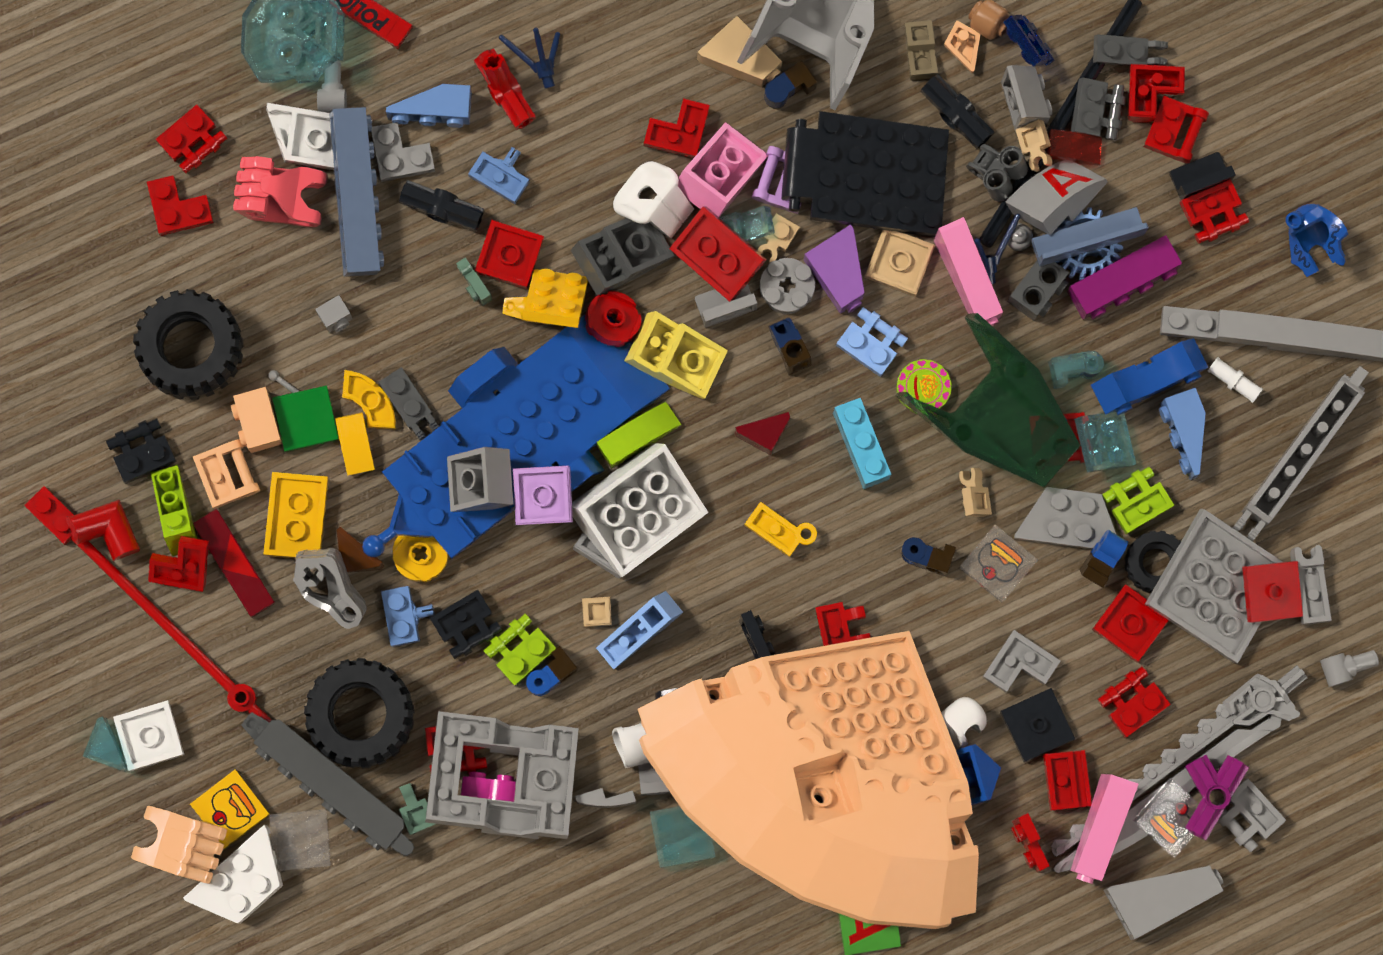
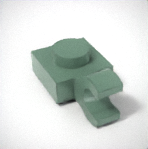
(415, 812)

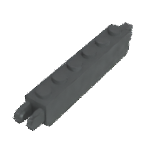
(329, 782)

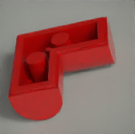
(1146, 83)
(108, 522)

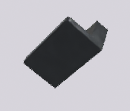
(1200, 175)

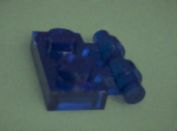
(1024, 33)

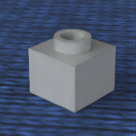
(334, 314)

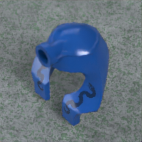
(1315, 226)

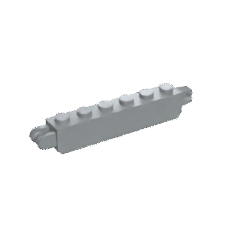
(1303, 452)

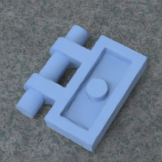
(868, 349)

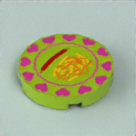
(925, 382)

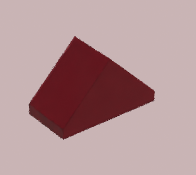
(764, 433)

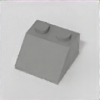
(1025, 95)
(480, 479)

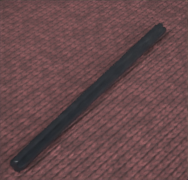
(1060, 121)

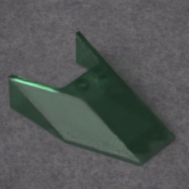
(1008, 415)

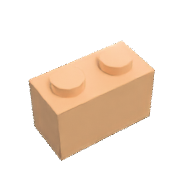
(257, 420)

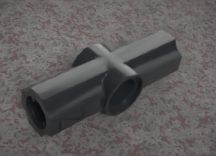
(957, 111)
(441, 205)

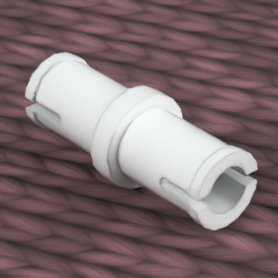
(1235, 380)

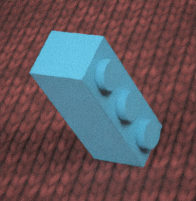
(861, 443)

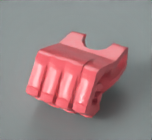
(275, 193)

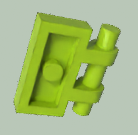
(1142, 507)
(526, 656)

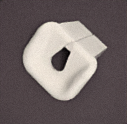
(666, 210)

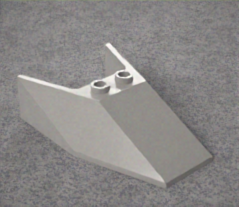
(825, 28)

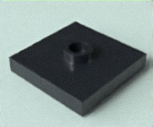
(1037, 725)

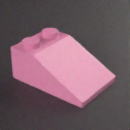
(721, 170)

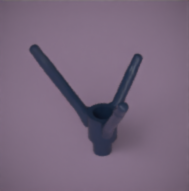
(545, 66)
(991, 261)

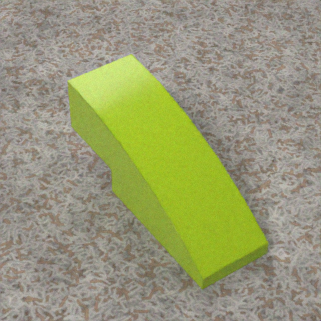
(638, 434)

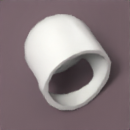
(960, 717)
(628, 745)

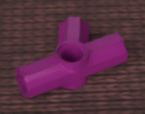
(1208, 780)

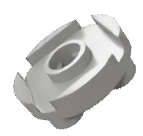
(774, 295)

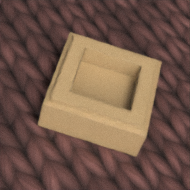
(596, 612)

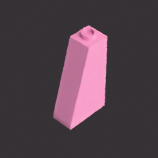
(967, 270)
(1103, 827)

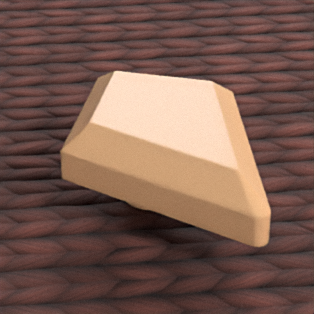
(963, 44)

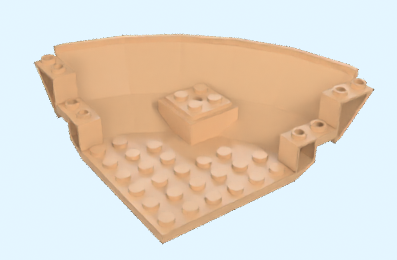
(836, 725)

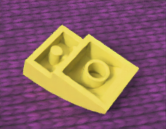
(676, 355)

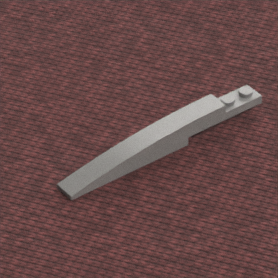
(1273, 332)

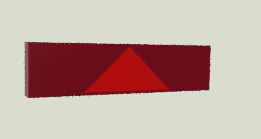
(234, 563)

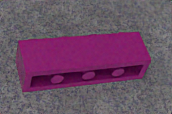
(1124, 278)

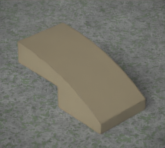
(920, 50)

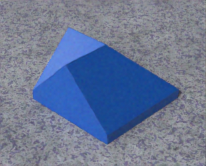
(980, 773)

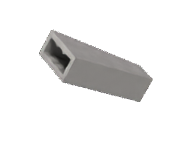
(1157, 900)

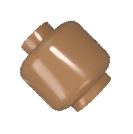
(988, 19)

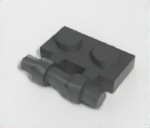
(1090, 105)

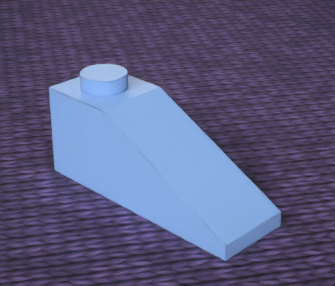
(639, 629)

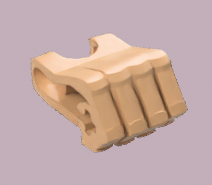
(182, 845)

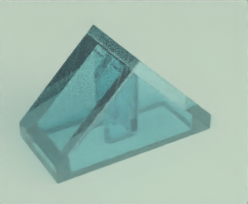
(104, 747)

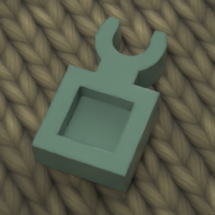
(476, 287)

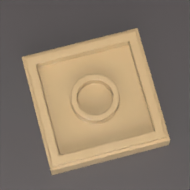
(899, 261)

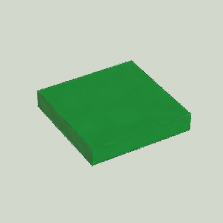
(305, 418)

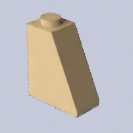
(726, 48)

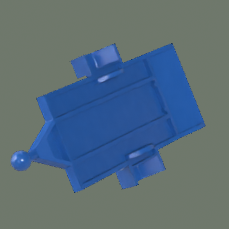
(542, 411)

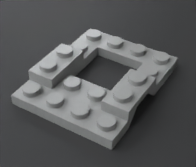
(541, 785)

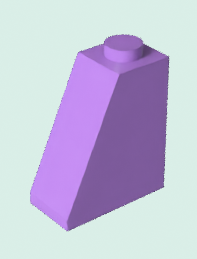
(838, 269)

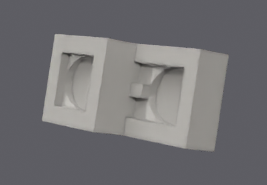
(597, 799)

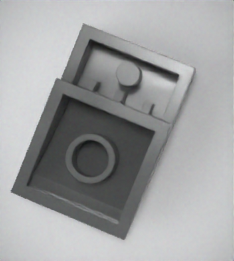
(620, 254)

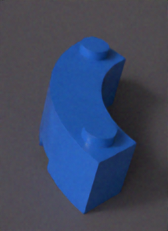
(1144, 380)

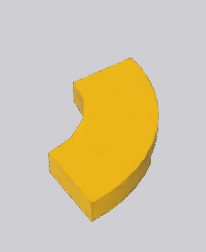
(370, 398)

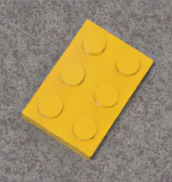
(555, 298)
(295, 514)

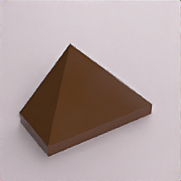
(353, 554)

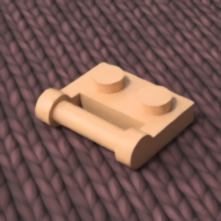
(217, 477)

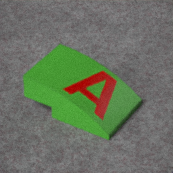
(865, 937)

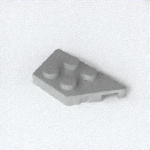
(1066, 519)

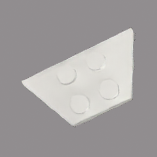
(302, 135)
(241, 880)

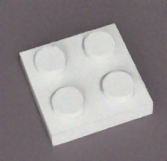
(148, 736)

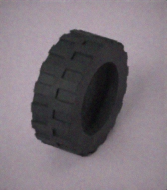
(1136, 553)

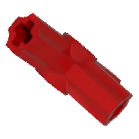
(504, 88)

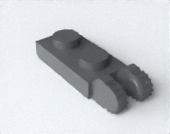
(1126, 50)
(407, 401)

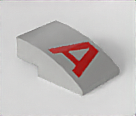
(1055, 195)

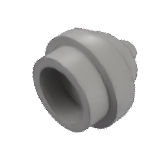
(1020, 238)

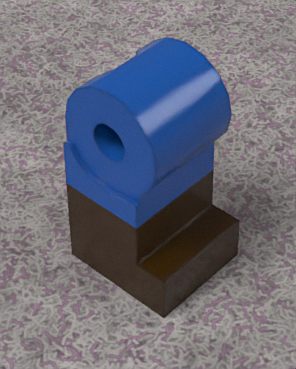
(1103, 558)
(543, 681)

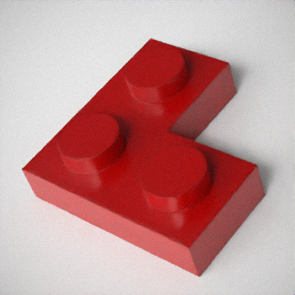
(682, 137)
(173, 214)
(187, 570)
(1025, 832)

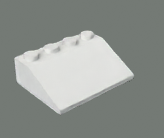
(638, 508)

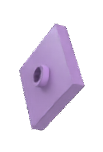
(542, 495)

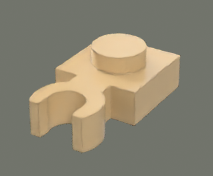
(1033, 141)
(782, 238)

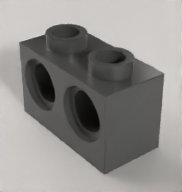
(1034, 284)

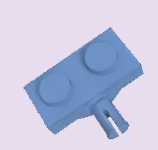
(500, 175)
(403, 615)

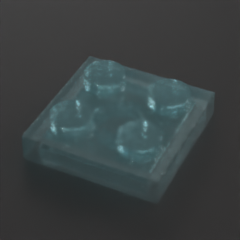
(1105, 441)
(679, 838)

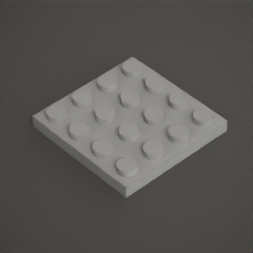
(1205, 585)

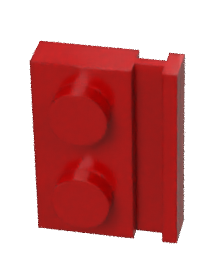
(1067, 780)

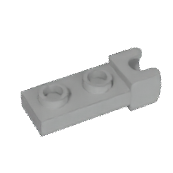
(1312, 586)

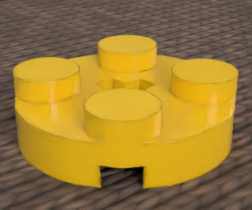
(423, 569)

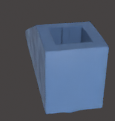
(437, 105)
(1186, 421)

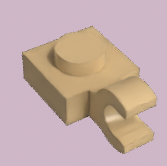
(975, 496)

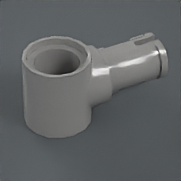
(332, 93)
(1343, 667)

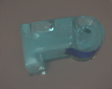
(1075, 365)

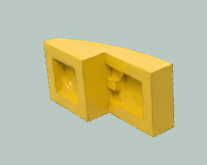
(355, 443)

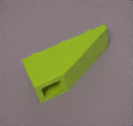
(172, 507)

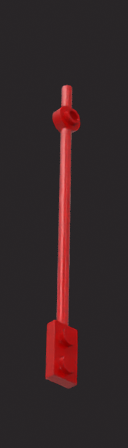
(54, 515)

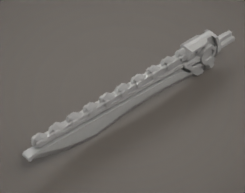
(1242, 708)

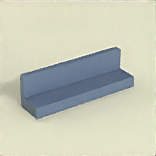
(1088, 236)

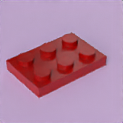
(717, 254)

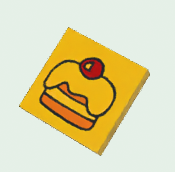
(230, 806)

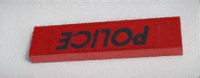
(377, 20)

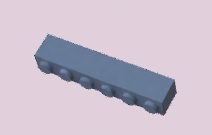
(355, 191)

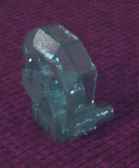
(270, 35)

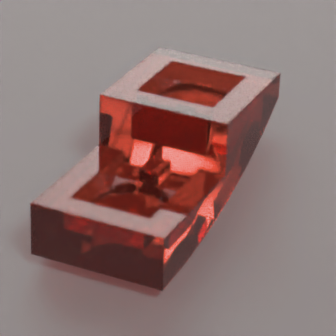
(1075, 147)

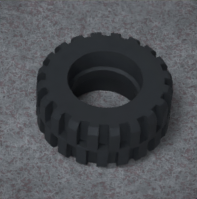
(169, 314)
(325, 695)

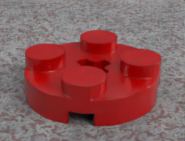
(613, 333)

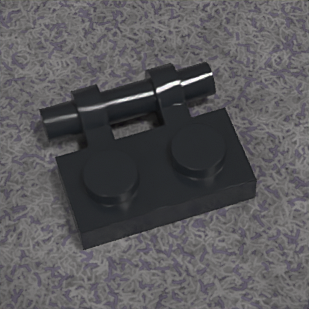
(145, 458)
(462, 616)

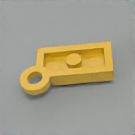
(778, 530)

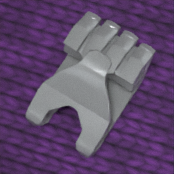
(340, 590)

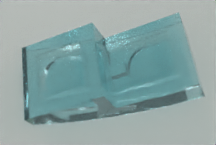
(752, 223)

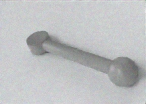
(274, 376)

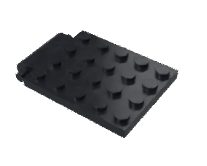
(867, 173)

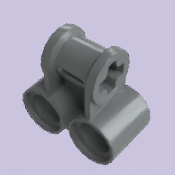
(995, 168)

